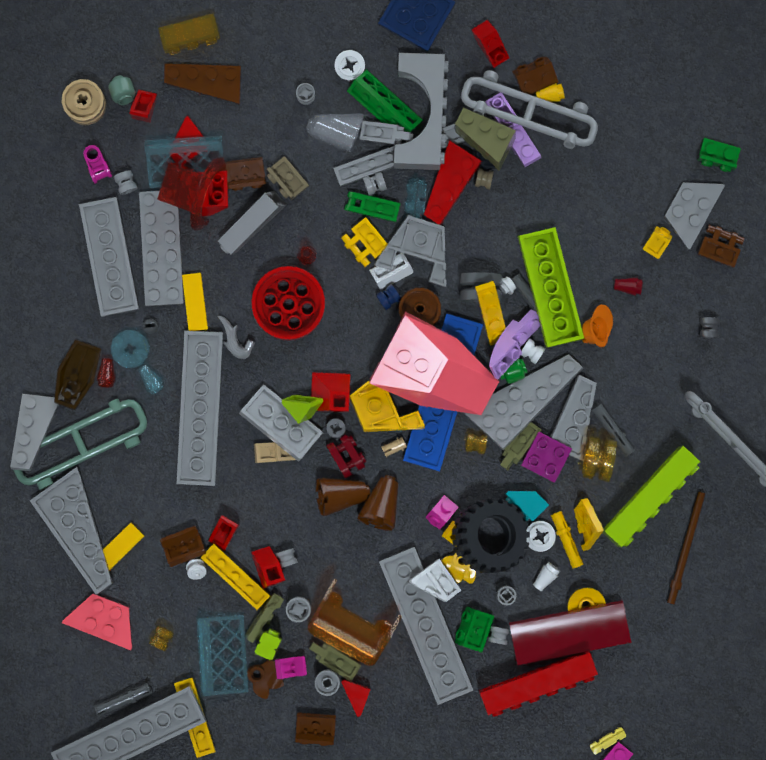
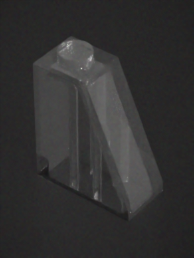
(336, 129)

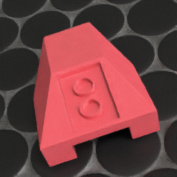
(433, 369)

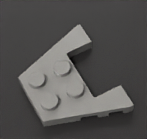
(420, 240)

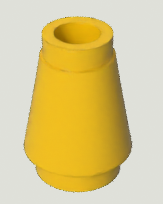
(552, 93)

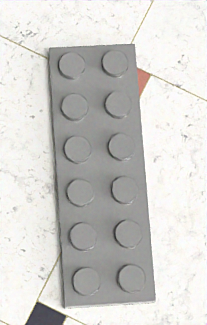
(160, 251)
(109, 256)

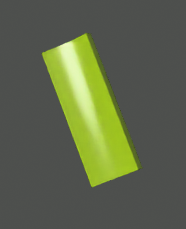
(550, 287)

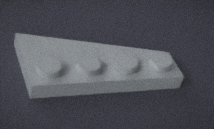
(575, 417)
(32, 426)

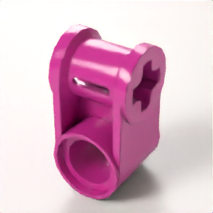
(97, 165)

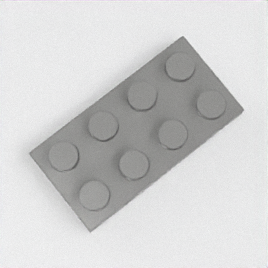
(273, 420)

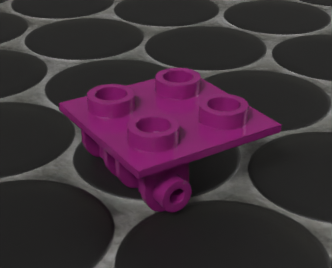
(546, 457)

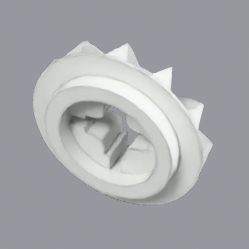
(353, 57)
(549, 538)

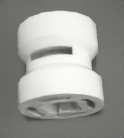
(534, 352)

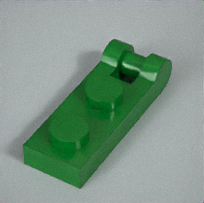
(372, 207)

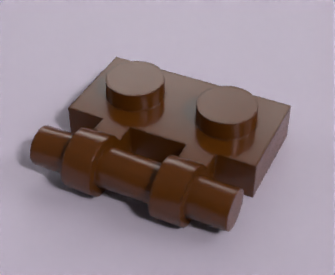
(719, 251)

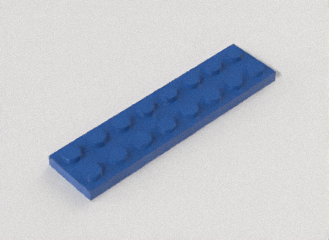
(429, 445)

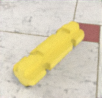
(608, 740)

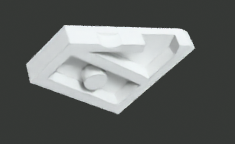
(436, 581)

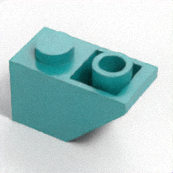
(528, 502)

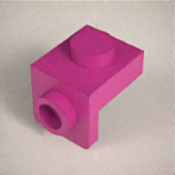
(441, 512)
(290, 667)

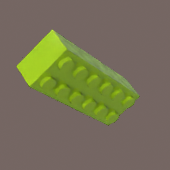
(650, 496)

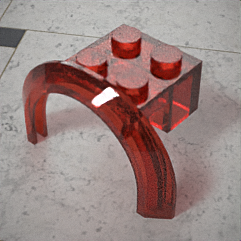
(188, 188)

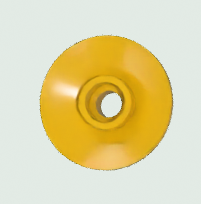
(591, 595)

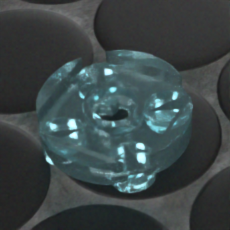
(124, 358)

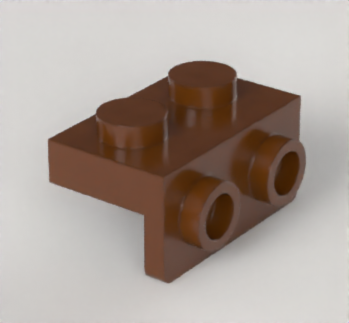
(535, 75)
(245, 173)
(183, 546)
(315, 729)

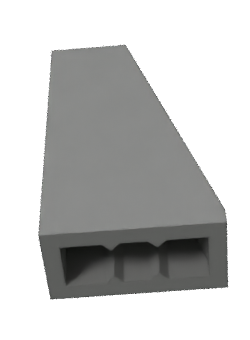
(252, 222)

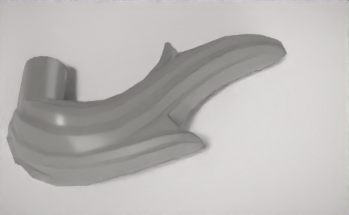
(232, 342)

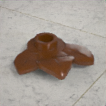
(267, 680)

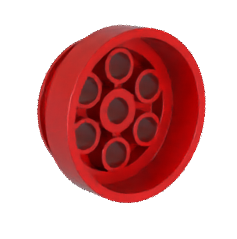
(295, 278)

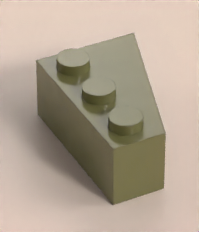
(486, 136)

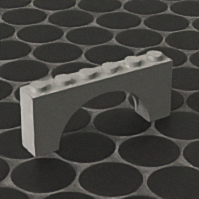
(425, 150)

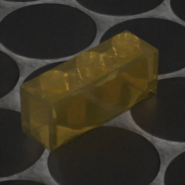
(189, 34)

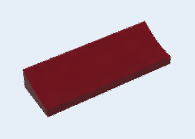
(569, 632)

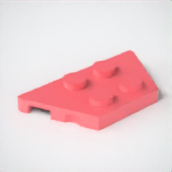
(102, 619)

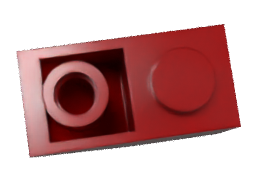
(490, 43)
(267, 567)

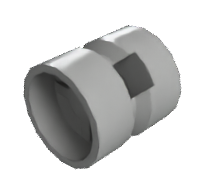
(298, 609)
(327, 682)

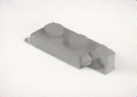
(384, 133)

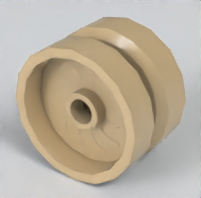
(75, 94)

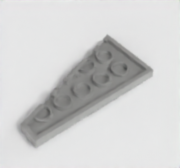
(519, 403)

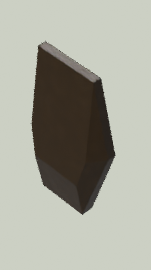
(76, 374)

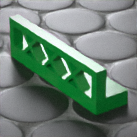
(381, 106)

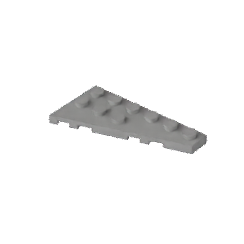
(70, 519)

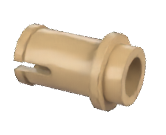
(394, 446)

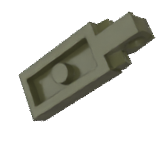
(519, 446)
(264, 616)
(336, 660)

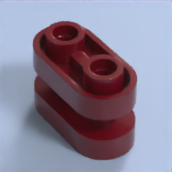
(357, 458)

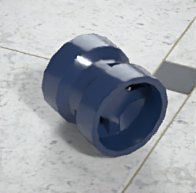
(388, 297)

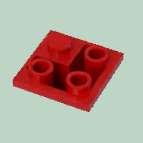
(216, 195)
(333, 389)

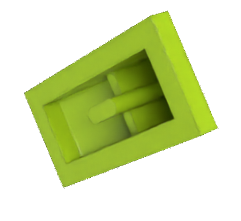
(301, 406)

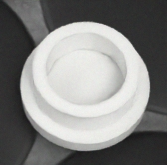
(507, 286)

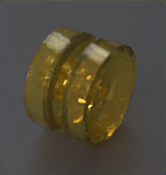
(600, 459)

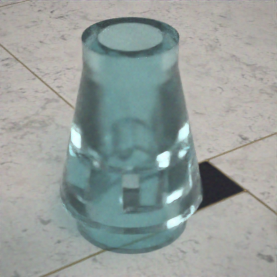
(151, 381)

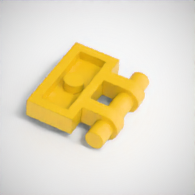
(369, 238)

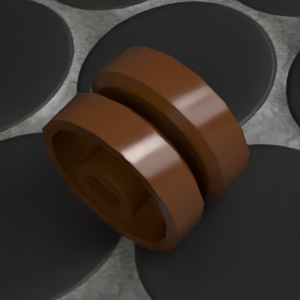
(423, 298)

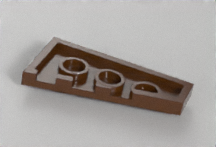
(211, 80)

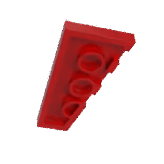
(450, 181)

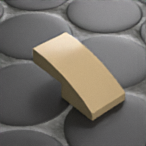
(270, 453)

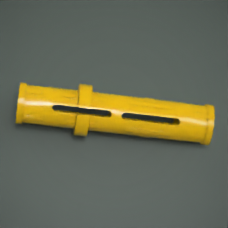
(563, 531)

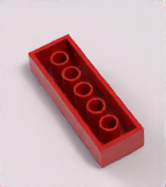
(537, 683)

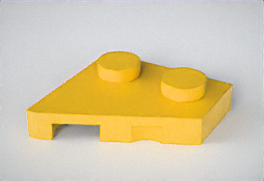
(587, 523)

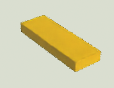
(195, 302)
(121, 545)

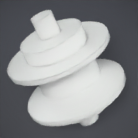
(196, 569)

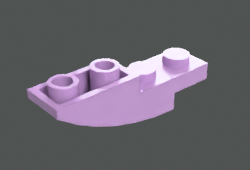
(522, 146)
(509, 343)

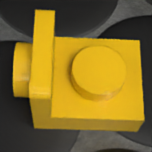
(658, 242)

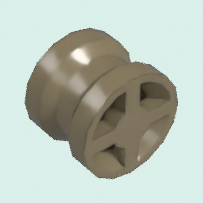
(484, 178)

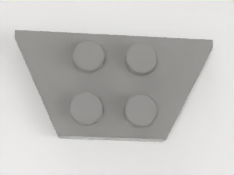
(691, 209)

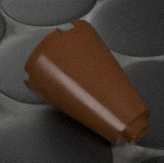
(339, 494)
(381, 505)

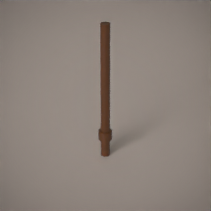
(676, 584)

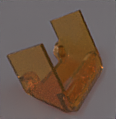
(348, 631)

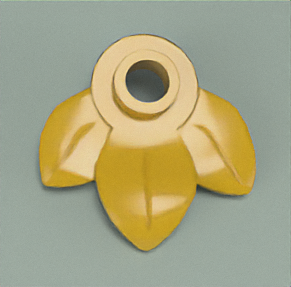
(458, 570)

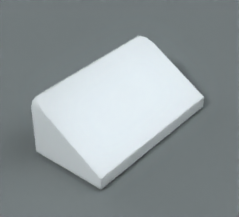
(400, 270)

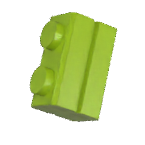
(268, 644)

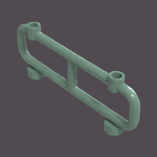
(130, 440)

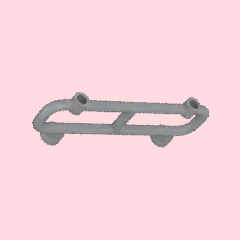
(578, 112)
(699, 410)

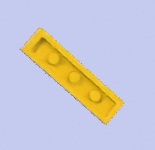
(490, 311)
(235, 576)
(200, 734)

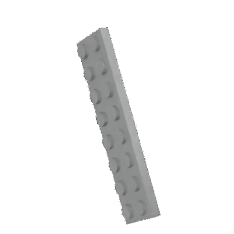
(199, 408)
(426, 628)
(138, 731)

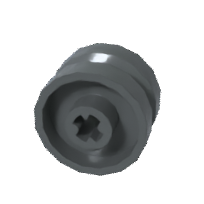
(475, 279)

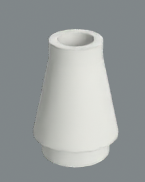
(546, 576)

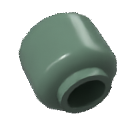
(121, 90)

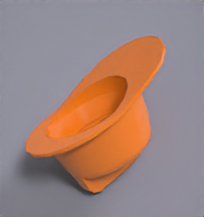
(598, 328)

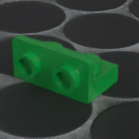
(719, 155)
(474, 629)

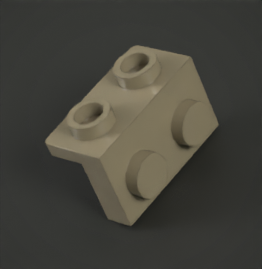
(288, 179)

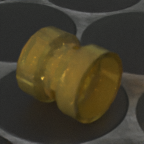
(476, 443)
(159, 642)

